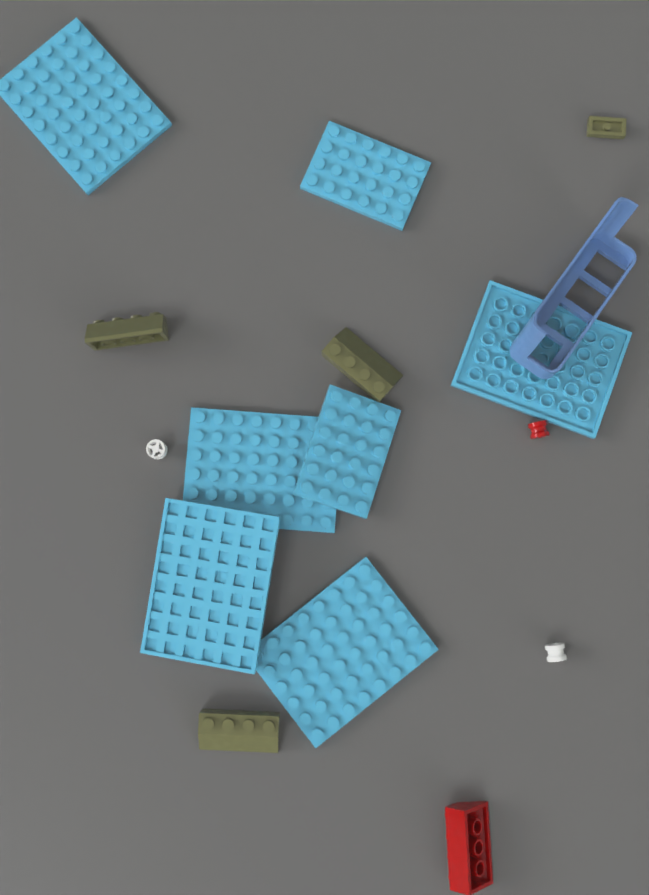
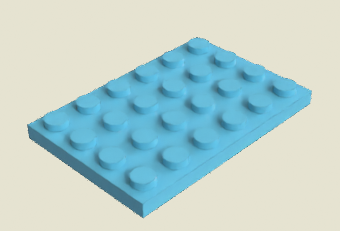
(365, 175)
(347, 452)

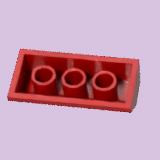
(468, 846)

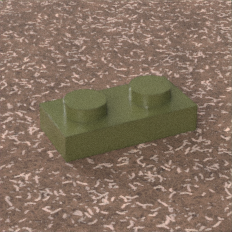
(606, 127)

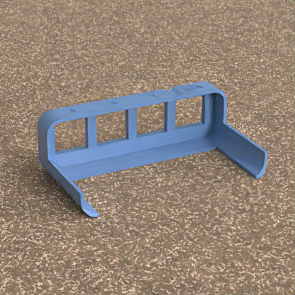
(600, 241)

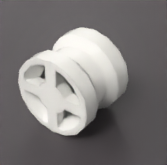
(153, 448)
(555, 652)

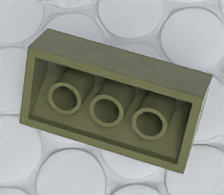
(127, 332)
(361, 364)
(238, 730)

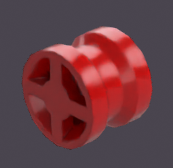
(538, 429)

